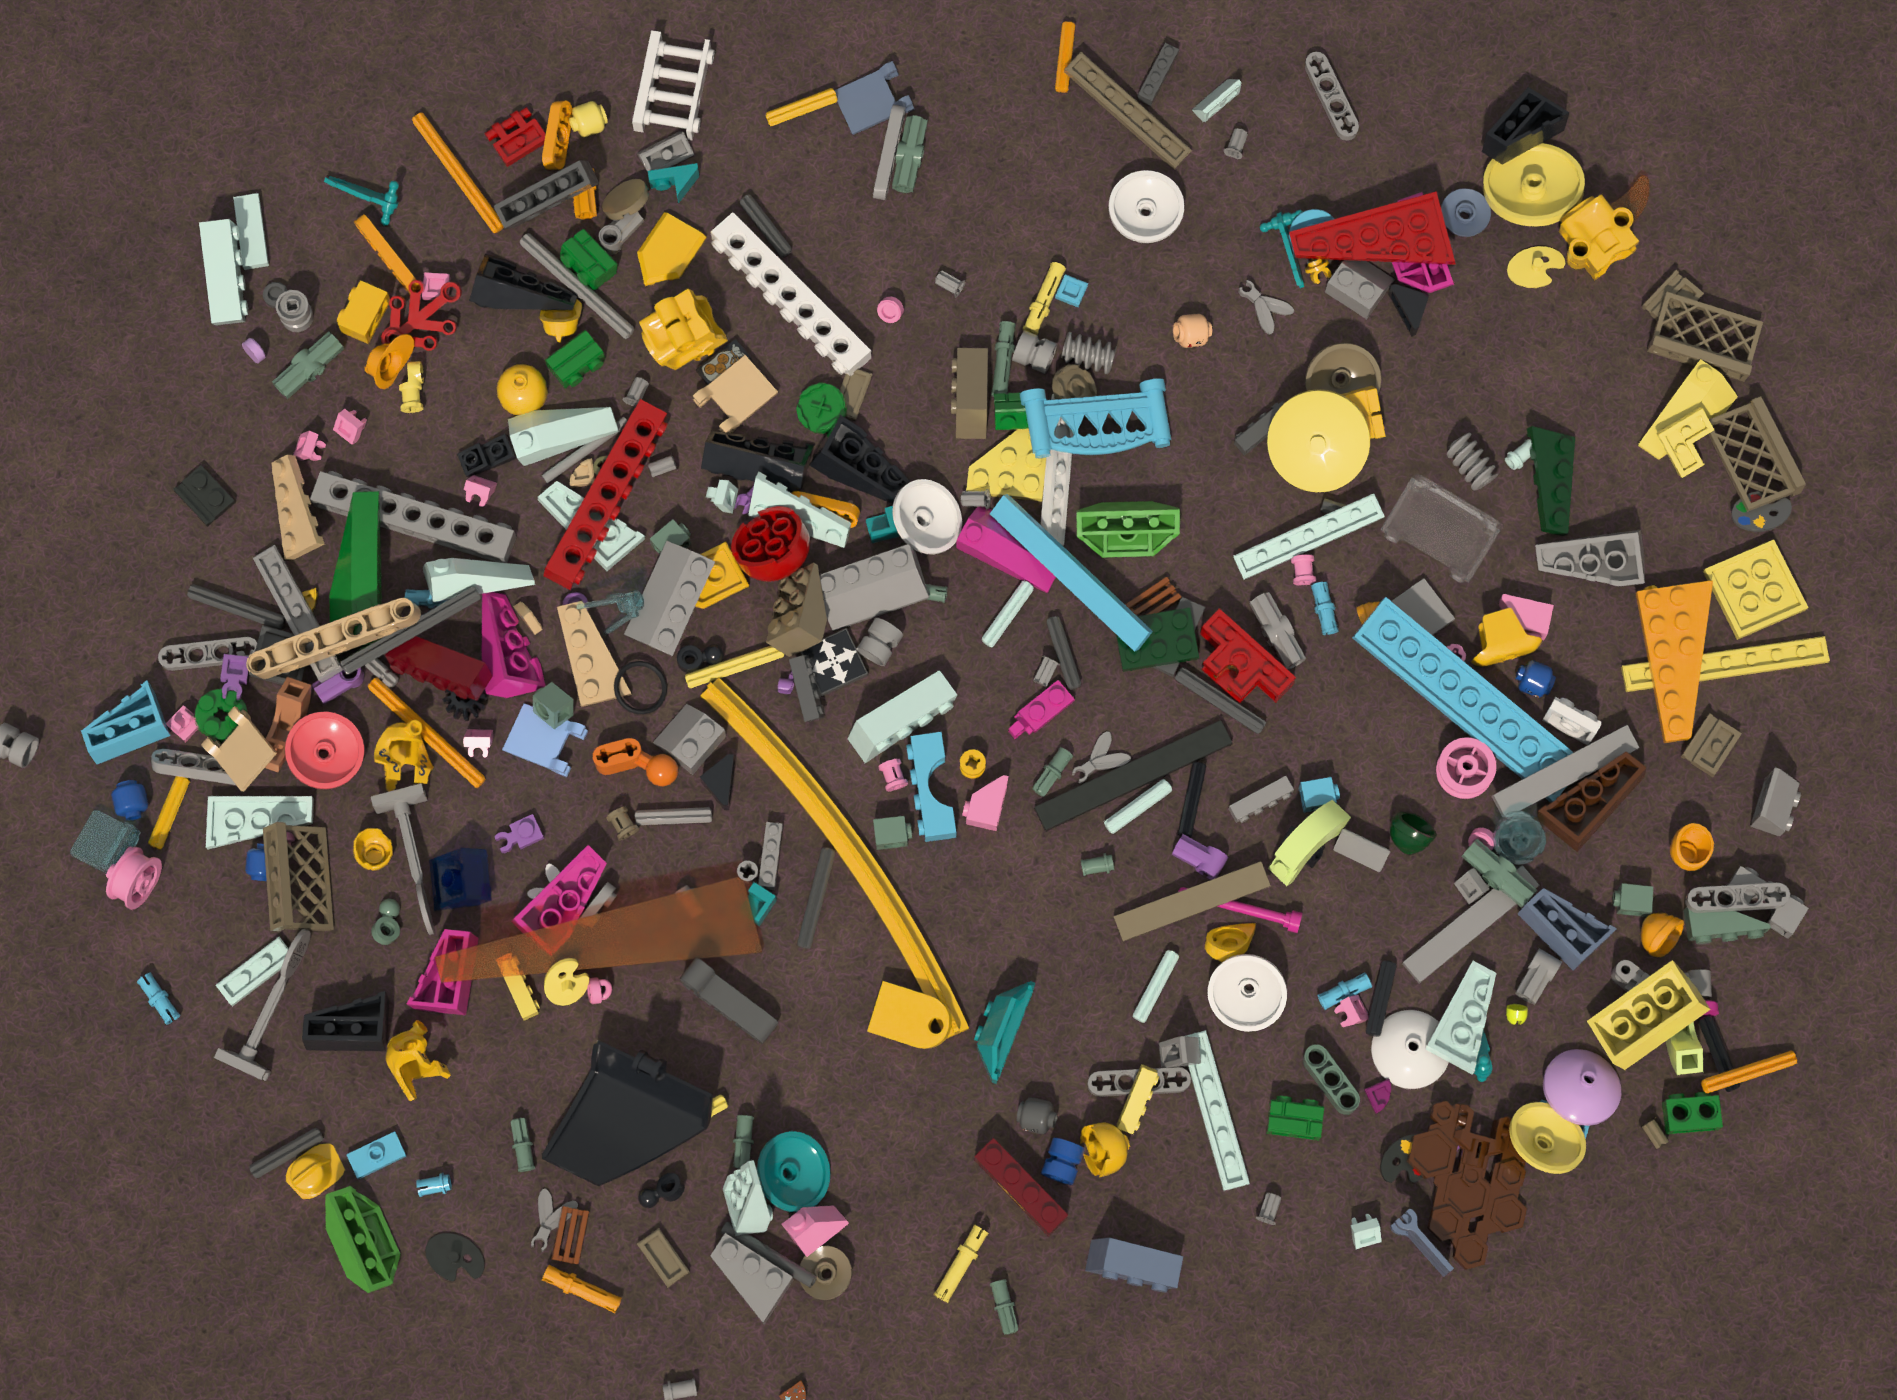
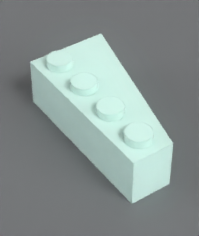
(223, 271)

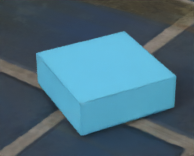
(1071, 290)

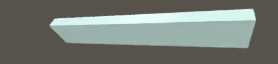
(1308, 536)
(1217, 1118)

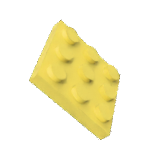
(1755, 589)

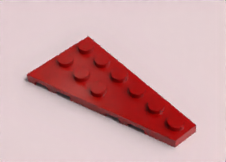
(1391, 233)

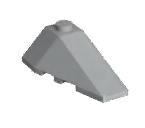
(1599, 558)

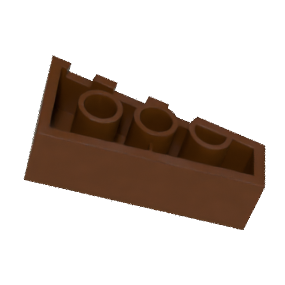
(1588, 805)

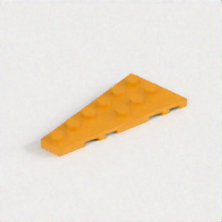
(1674, 641)

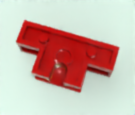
(1241, 662)

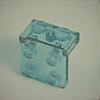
(104, 841)

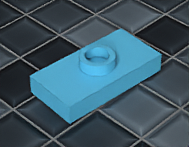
(376, 1155)

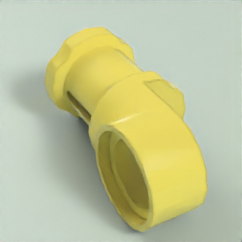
(411, 389)

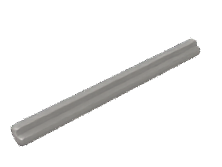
(584, 292)

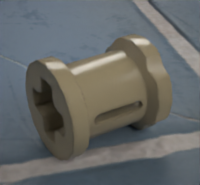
(622, 823)

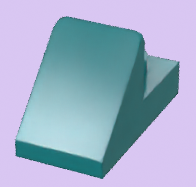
(681, 176)

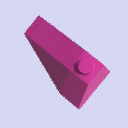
(994, 545)
(506, 650)
(565, 895)

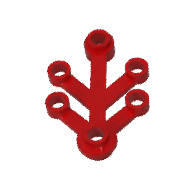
(418, 318)

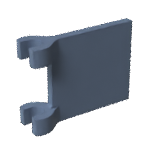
(870, 99)
(1412, 1231)

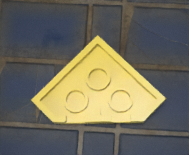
(1010, 469)

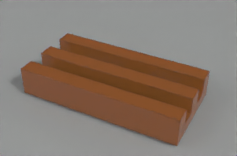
(1170, 589)
(574, 1212)

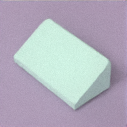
(1217, 99)

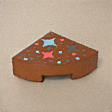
(796, 1392)

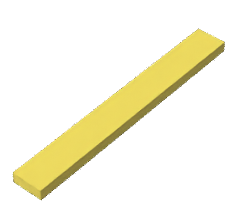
(1741, 661)

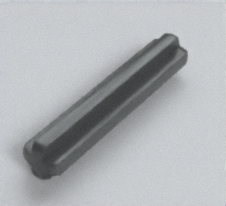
(765, 226)
(1063, 652)
(286, 1152)

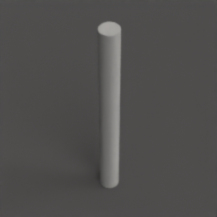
(579, 454)

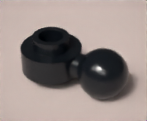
(712, 654)
(649, 1196)

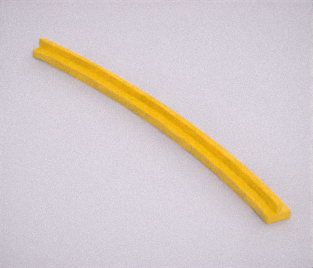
(844, 841)

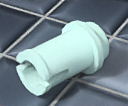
(1519, 456)

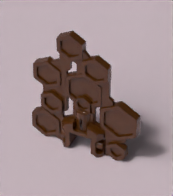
(1466, 1192)

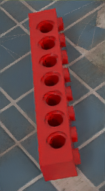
(643, 417)

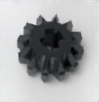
(461, 707)

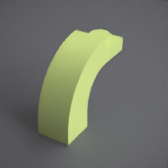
(1307, 839)
(1685, 1051)

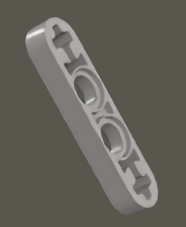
(1331, 96)
(889, 152)
(209, 649)
(164, 763)
(1737, 895)
(1105, 1076)

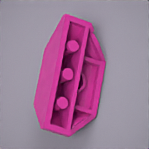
(1423, 275)

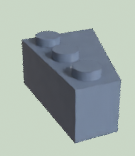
(1564, 927)

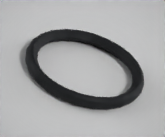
(619, 697)

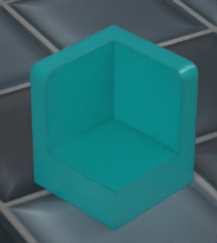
(882, 526)
(761, 902)

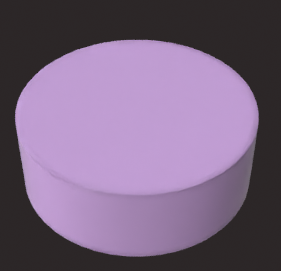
(254, 350)

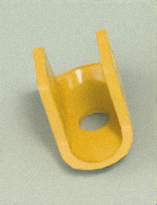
(1503, 639)

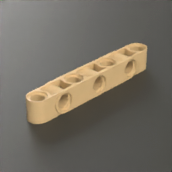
(333, 638)

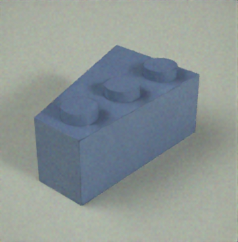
(1134, 1263)

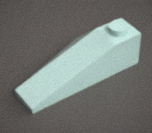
(747, 1201)

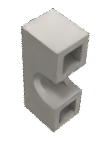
(1783, 919)

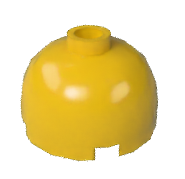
(521, 389)
(1105, 1147)

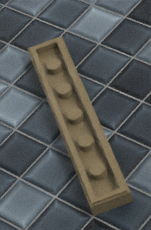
(1127, 110)
(1192, 901)

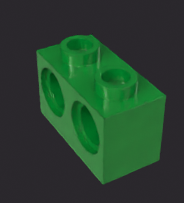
(1693, 1120)

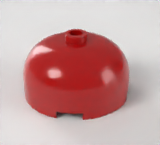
(771, 547)

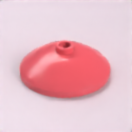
(328, 733)

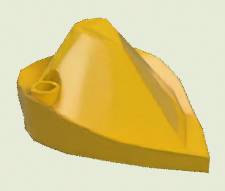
(1229, 940)

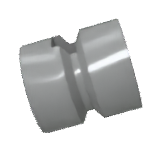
(294, 311)
(1033, 351)
(881, 639)
(17, 746)

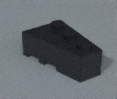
(1524, 126)

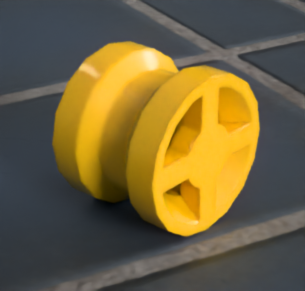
(973, 769)

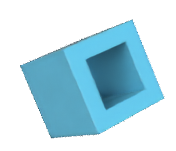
(1317, 793)

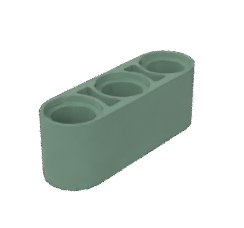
(1329, 1066)

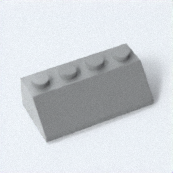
(873, 587)
(670, 598)

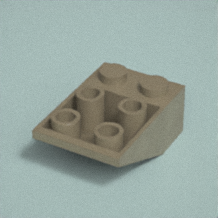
(798, 612)

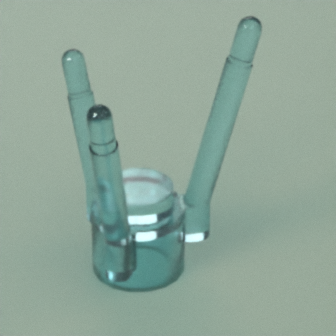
(626, 602)

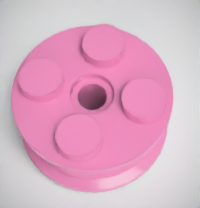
(1462, 782)
(133, 877)

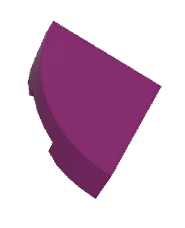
(1379, 1095)

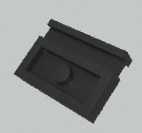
(204, 495)

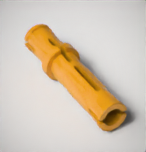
(578, 1287)

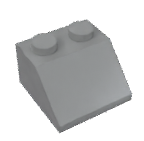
(1359, 286)
(690, 738)
(1776, 802)

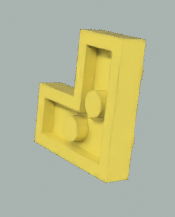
(1679, 440)

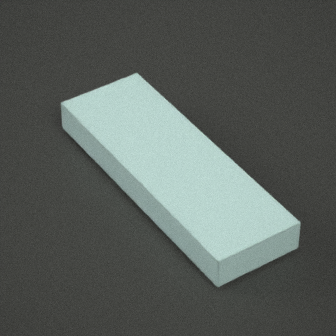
(251, 231)
(253, 972)

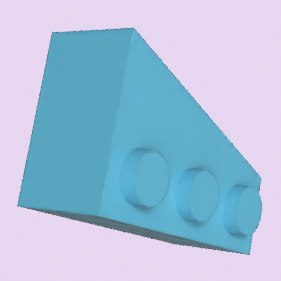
(127, 726)

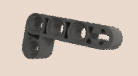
(728, 1001)

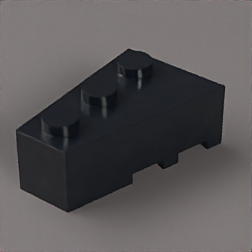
(349, 1027)

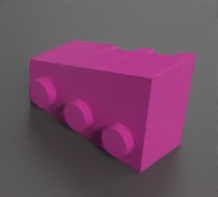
(449, 996)

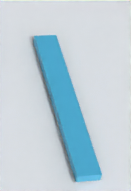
(1071, 572)

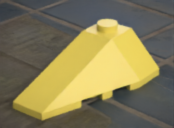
(1702, 388)

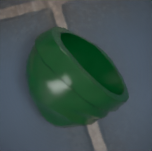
(1411, 832)

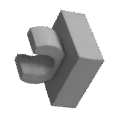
(1471, 885)

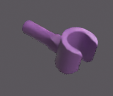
(744, 499)
(786, 685)

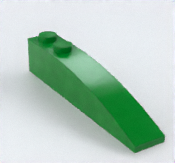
(358, 566)

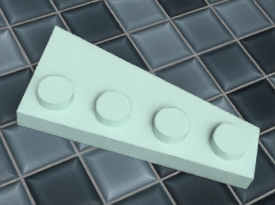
(819, 522)
(620, 540)
(244, 817)
(1462, 1025)

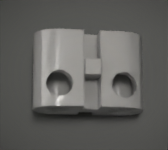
(1632, 977)

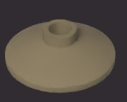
(827, 1258)

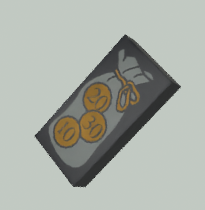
(721, 361)

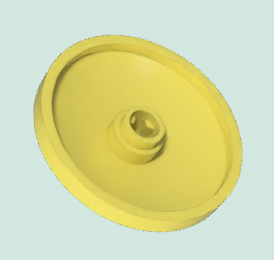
(1534, 186)
(1318, 440)

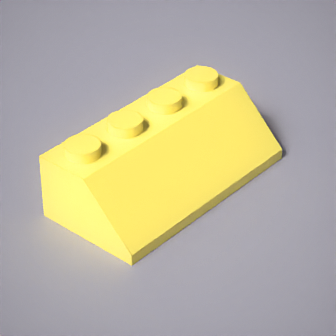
(1648, 1015)

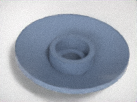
(1471, 203)

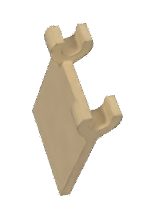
(738, 393)
(243, 752)

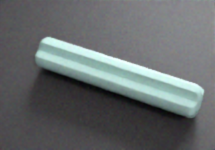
(1007, 613)
(1138, 806)
(1155, 986)

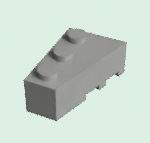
(752, 1276)

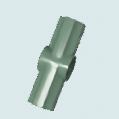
(909, 154)
(307, 365)
(1499, 873)

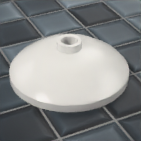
(1146, 192)
(934, 509)
(1245, 1008)
(1395, 1059)

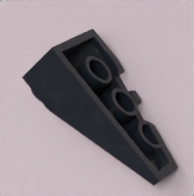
(503, 287)
(854, 461)

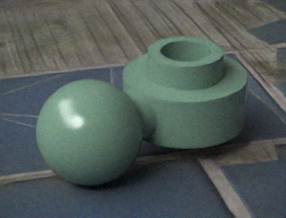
(389, 910)

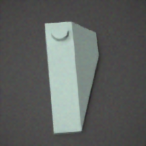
(551, 432)
(454, 575)

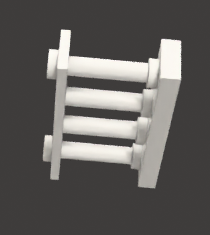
(653, 71)

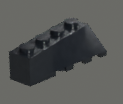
(744, 458)

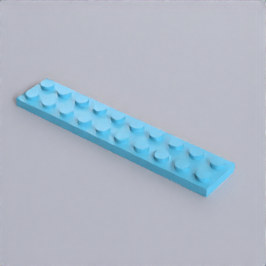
(1459, 691)

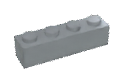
(1260, 799)
(770, 855)

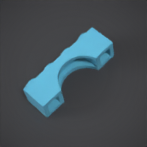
(937, 819)

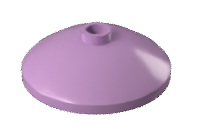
(1574, 1097)

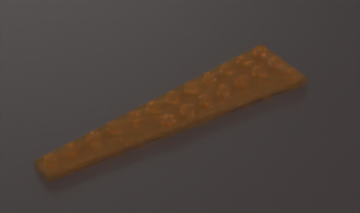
(676, 927)

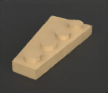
(295, 519)
(589, 657)

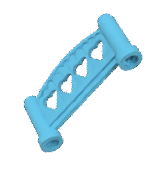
(1147, 406)

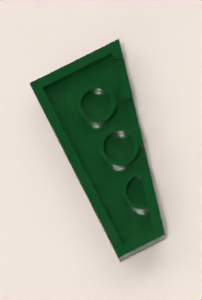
(1554, 472)

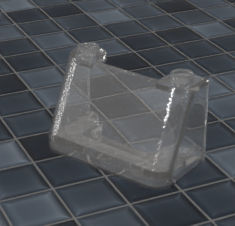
(1442, 527)

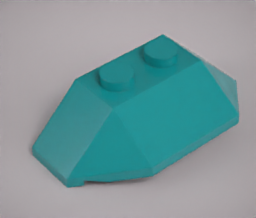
(1001, 1027)

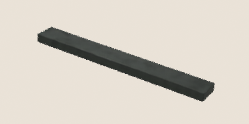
(1133, 775)

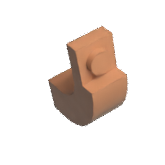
(291, 706)

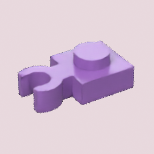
(234, 673)
(524, 832)

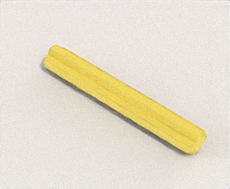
(732, 666)

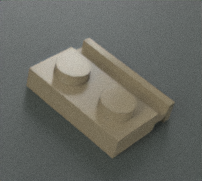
(1677, 285)
(1711, 745)

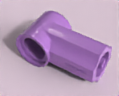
(337, 685)
(1203, 858)

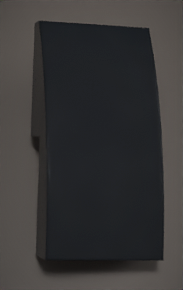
(487, 456)

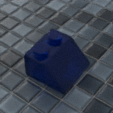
(460, 879)

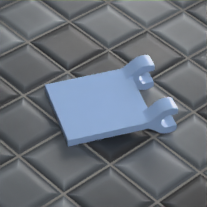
(539, 742)

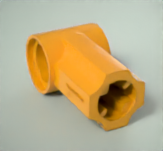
(585, 204)

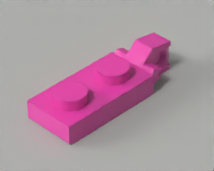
(1041, 710)

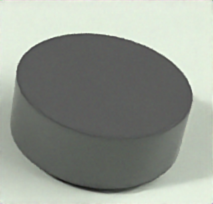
(272, 292)

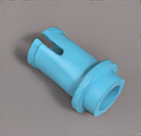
(435, 1185)

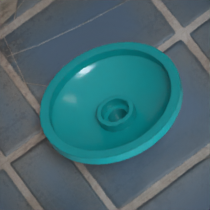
(805, 1167)

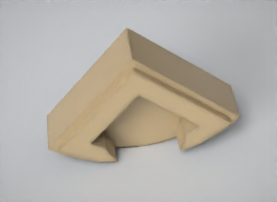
(583, 474)
(528, 617)

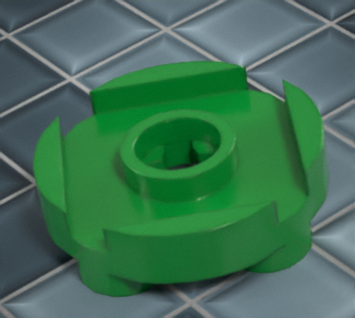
(208, 706)

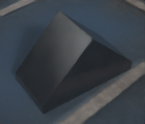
(1409, 305)
(719, 780)

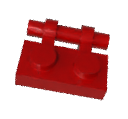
(519, 142)

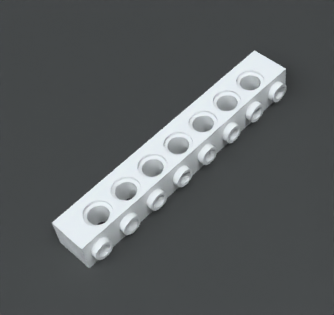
(734, 230)

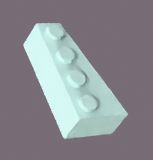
(901, 716)

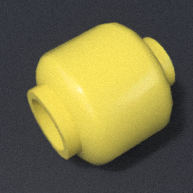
(588, 119)

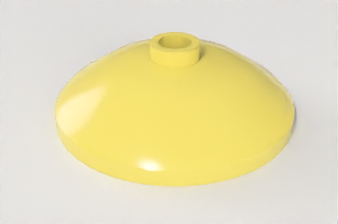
(1546, 1138)

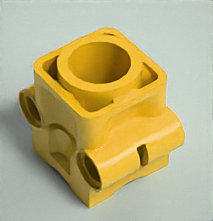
(1593, 231)
(681, 330)

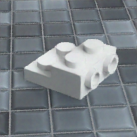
(1572, 721)

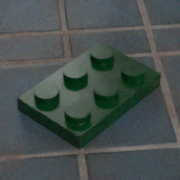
(1169, 643)

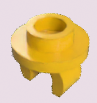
(1316, 266)

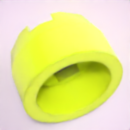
(1516, 1013)

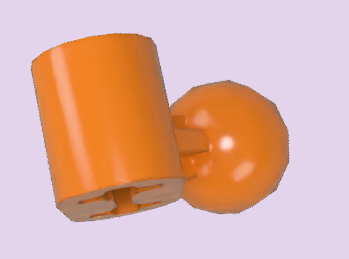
(660, 769)

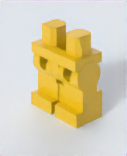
(1368, 403)

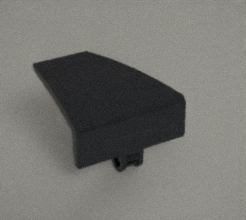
(626, 1116)

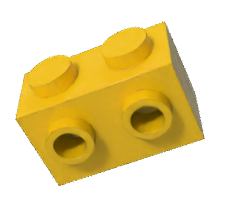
(363, 312)

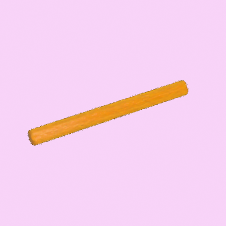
(457, 172)
(428, 734)

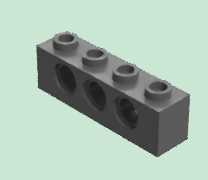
(546, 194)

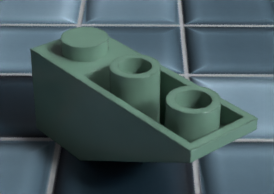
(1724, 925)

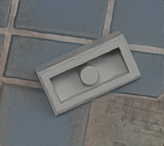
(666, 152)
(1361, 850)

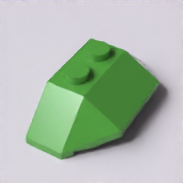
(1128, 527)
(361, 1239)

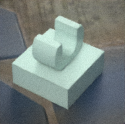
(723, 496)
(1365, 1232)

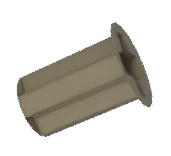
(1655, 1133)

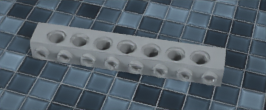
(496, 550)

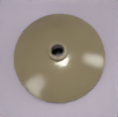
(1345, 358)

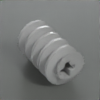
(1088, 353)
(1471, 462)

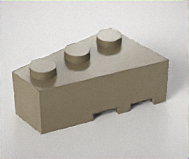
(970, 392)

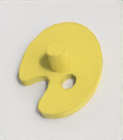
(1529, 269)
(565, 988)

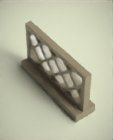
(1691, 354)
(1776, 451)
(280, 877)

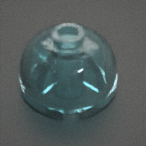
(1519, 837)

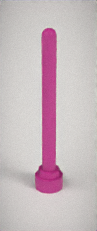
(1289, 920)

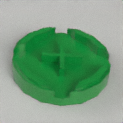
(821, 407)

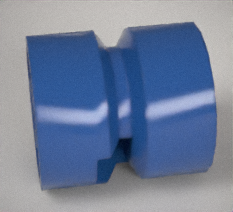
(1063, 1160)

